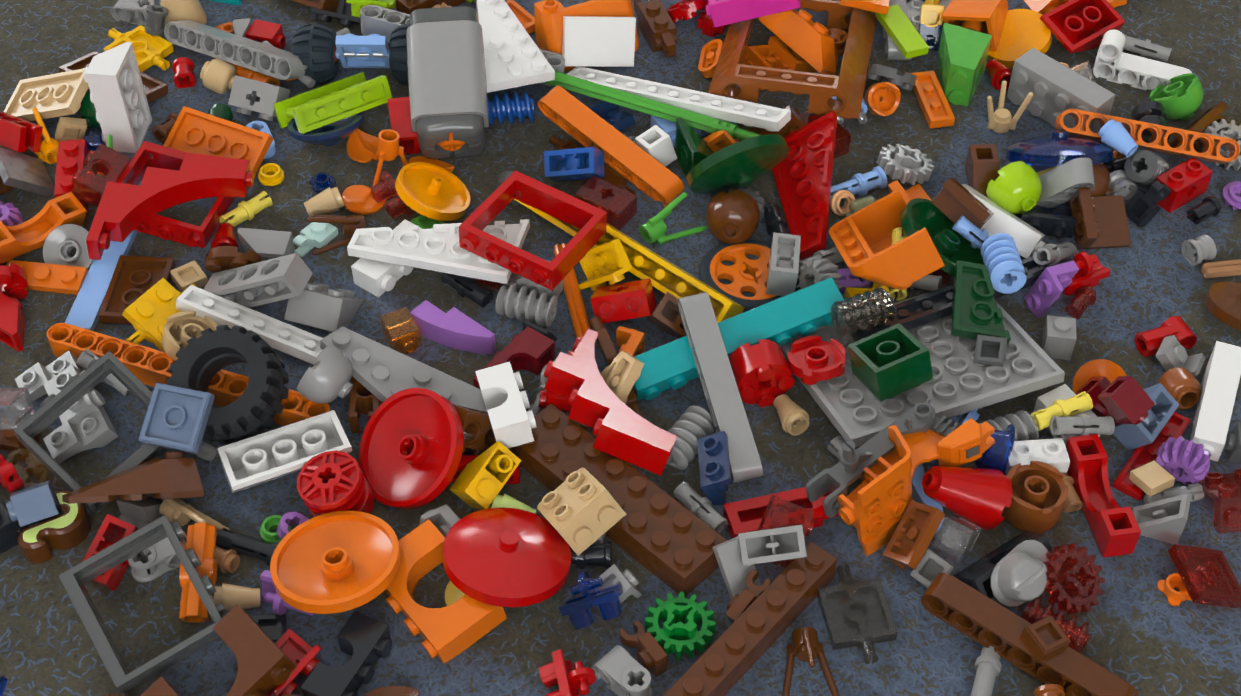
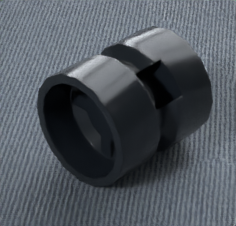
(1150, 112)

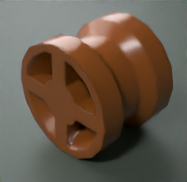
(839, 37)

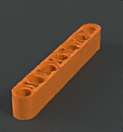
(1159, 136)
(618, 150)

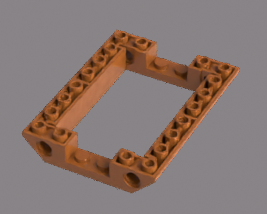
(847, 86)

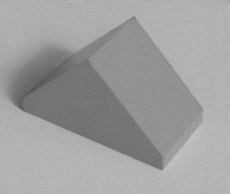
(1164, 518)
(772, 545)

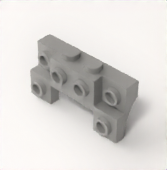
(84, 423)

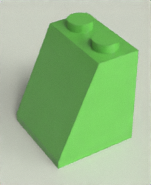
(961, 62)

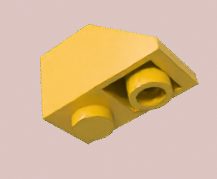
(485, 476)

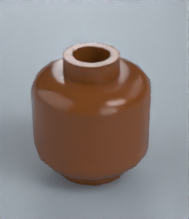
(1181, 386)

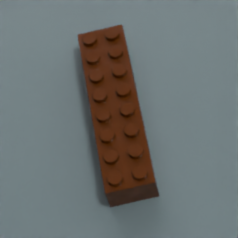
(655, 527)

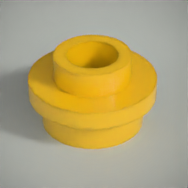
(271, 174)

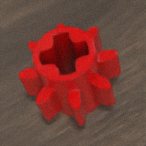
(708, 26)

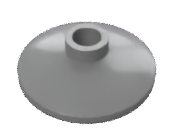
(61, 242)

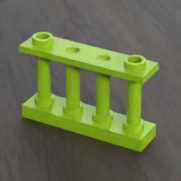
(333, 102)

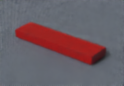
(1145, 454)

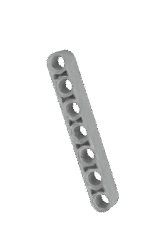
(234, 49)
(720, 385)

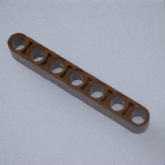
(1002, 629)

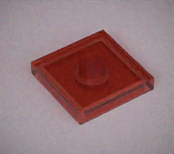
(1206, 576)

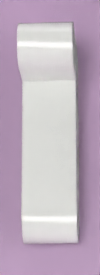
(1129, 68)

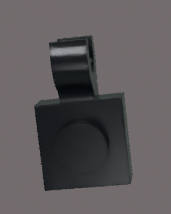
(1143, 205)

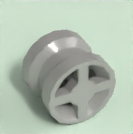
(1122, 185)
(1199, 250)

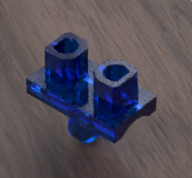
(579, 607)

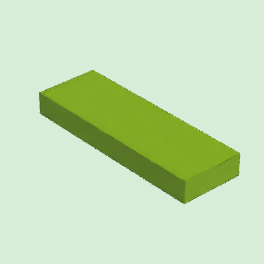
(903, 32)

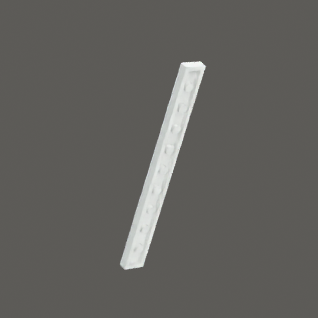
(704, 103)

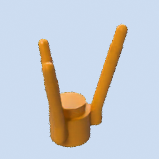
(49, 146)

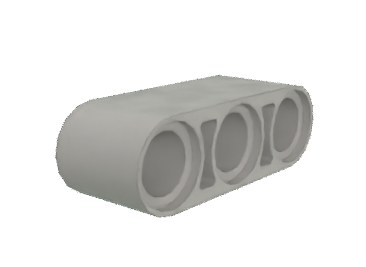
(1064, 181)

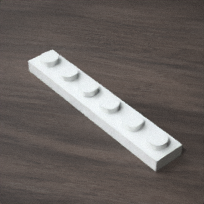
(275, 332)

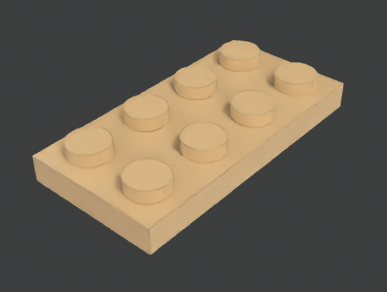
(51, 94)

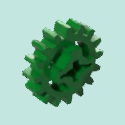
(680, 625)

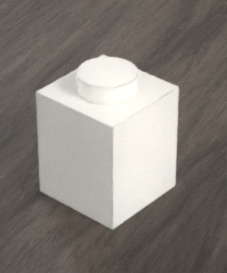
(657, 144)

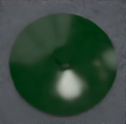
(738, 164)
(949, 243)

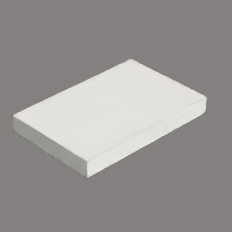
(599, 41)

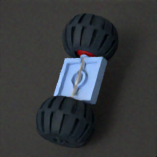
(322, 48)

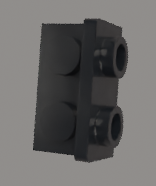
(1050, 221)

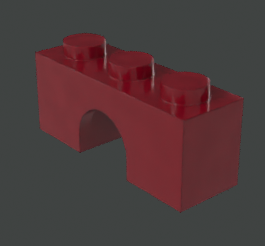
(525, 352)
(1120, 399)

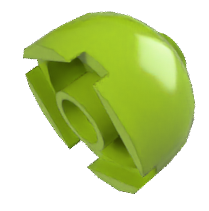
(1016, 188)

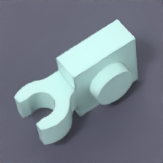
(314, 236)

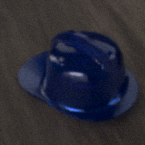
(999, 453)

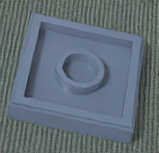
(176, 418)

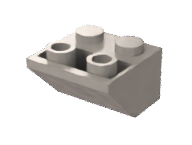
(323, 307)

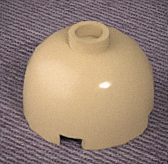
(181, 328)

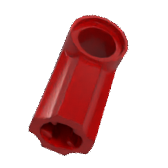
(1150, 341)

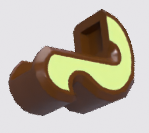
(55, 533)

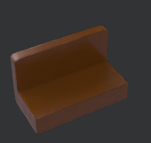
(958, 201)

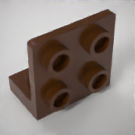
(1099, 220)

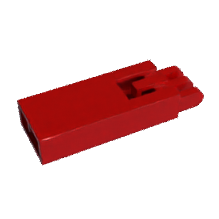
(747, 514)

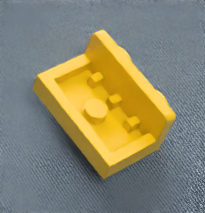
(604, 264)

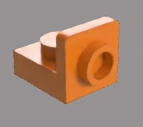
(630, 341)

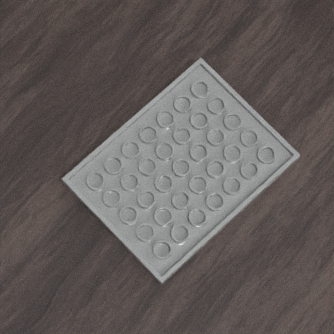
(956, 382)

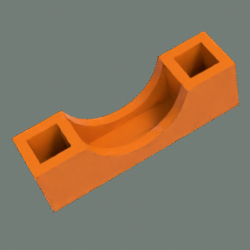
(32, 233)

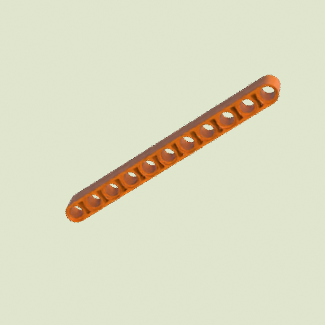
(153, 365)

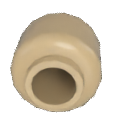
(218, 75)

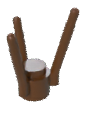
(348, 227)
(806, 648)

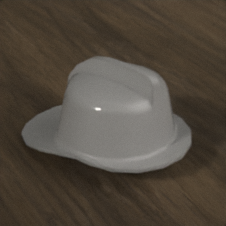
(1020, 574)

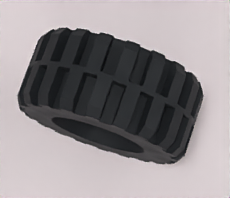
(265, 387)

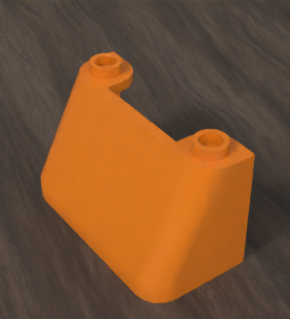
(550, 20)

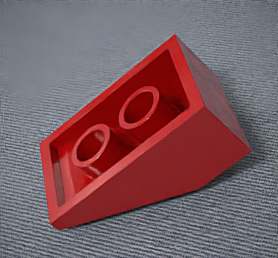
(1082, 23)

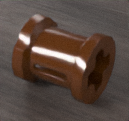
(162, 131)

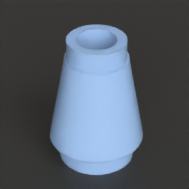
(1118, 138)

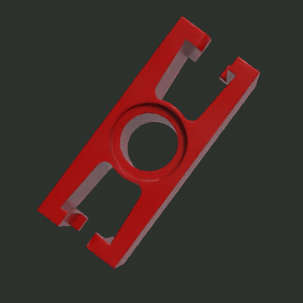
(19, 134)

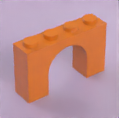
(445, 629)

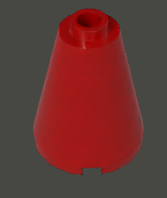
(970, 493)

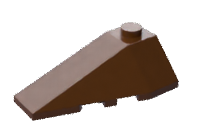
(161, 478)

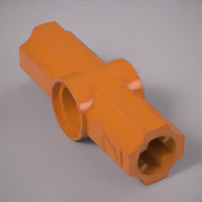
(203, 541)

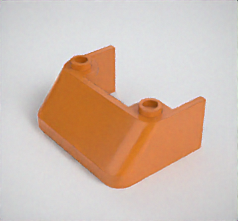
(868, 250)

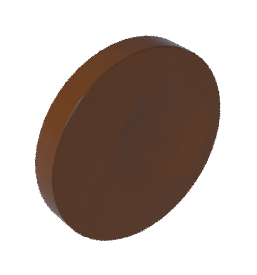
(1225, 302)

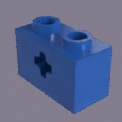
(574, 164)

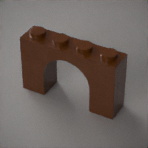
(258, 657)

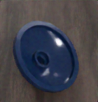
(328, 134)

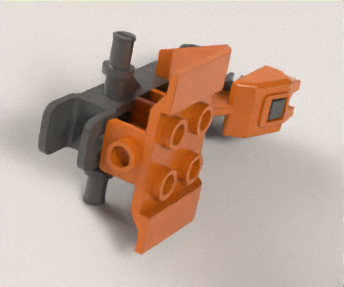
(877, 477)

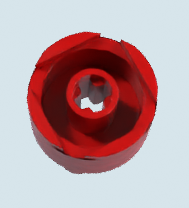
(760, 372)

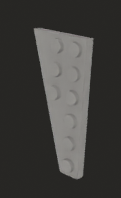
(389, 371)

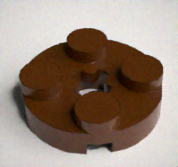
(228, 257)

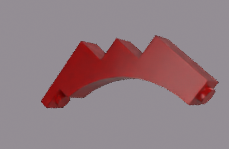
(129, 205)

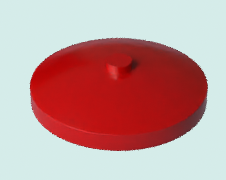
(411, 448)
(506, 557)

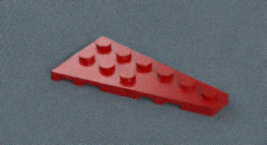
(806, 181)

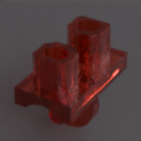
(386, 189)

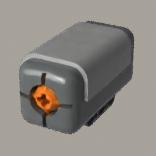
(447, 82)

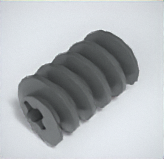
(1137, 163)

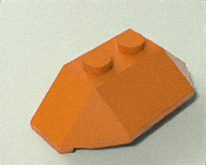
(805, 38)

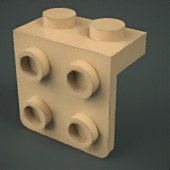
(580, 510)

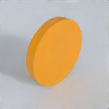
(1020, 34)
(432, 191)

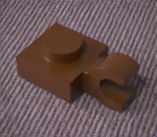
(741, 602)
(649, 652)

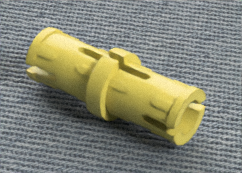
(247, 209)
(1063, 408)

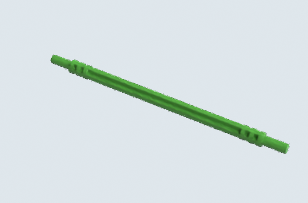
(647, 106)

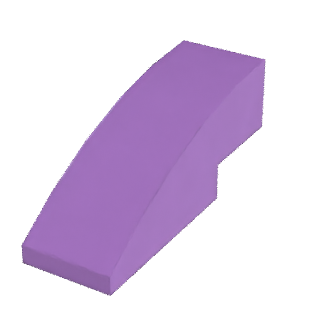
(453, 329)

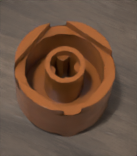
(1036, 497)

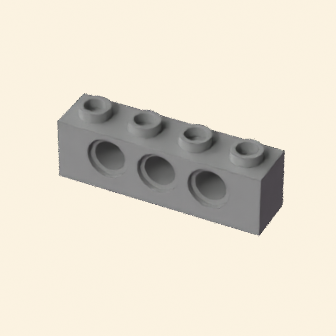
(262, 281)

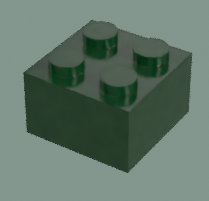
(890, 362)

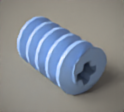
(1003, 263)

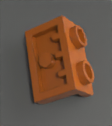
(913, 535)

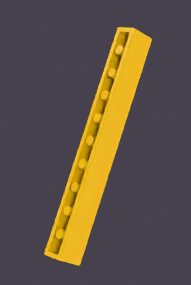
(663, 273)

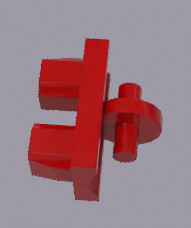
(1089, 272)
(568, 678)

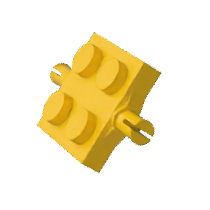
(148, 48)
(151, 312)

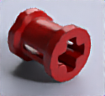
(181, 72)

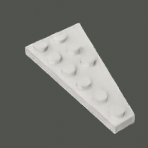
(508, 49)
(436, 248)

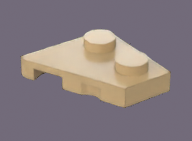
(622, 374)

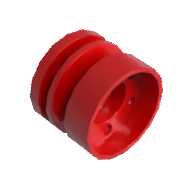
(334, 484)

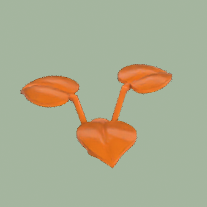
(385, 147)

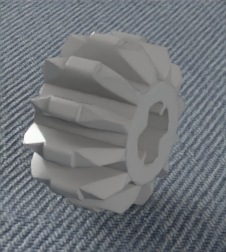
(817, 271)

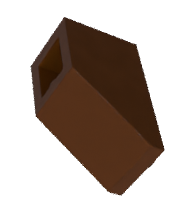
(982, 166)

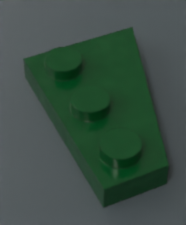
(974, 303)

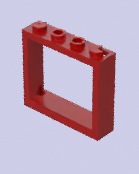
(548, 200)
(165, 227)

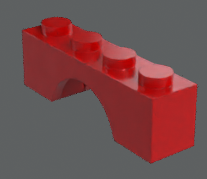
(1110, 524)

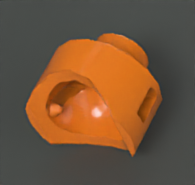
(882, 98)

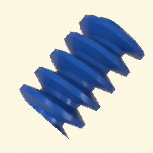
(510, 108)

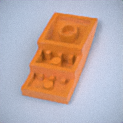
(776, 55)

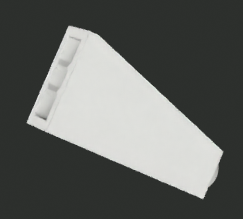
(1025, 236)
(1217, 398)

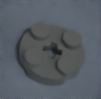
(887, 74)

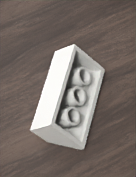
(119, 97)
(281, 450)

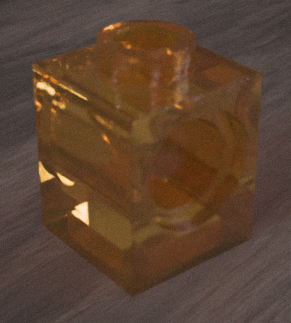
(401, 331)

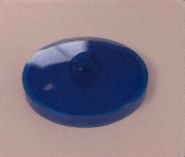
(1058, 149)

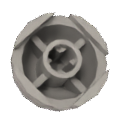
(328, 377)

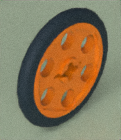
(712, 270)

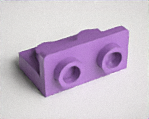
(1049, 287)

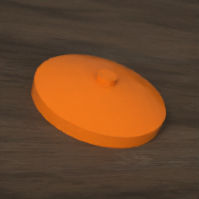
(335, 562)

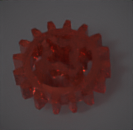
(1073, 578)

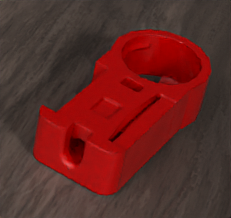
(8, 476)

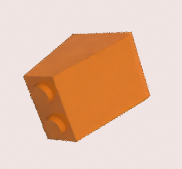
(978, 15)

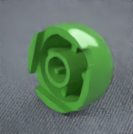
(1180, 97)

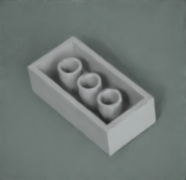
(1056, 90)

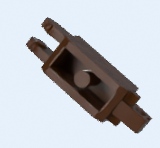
(656, 26)

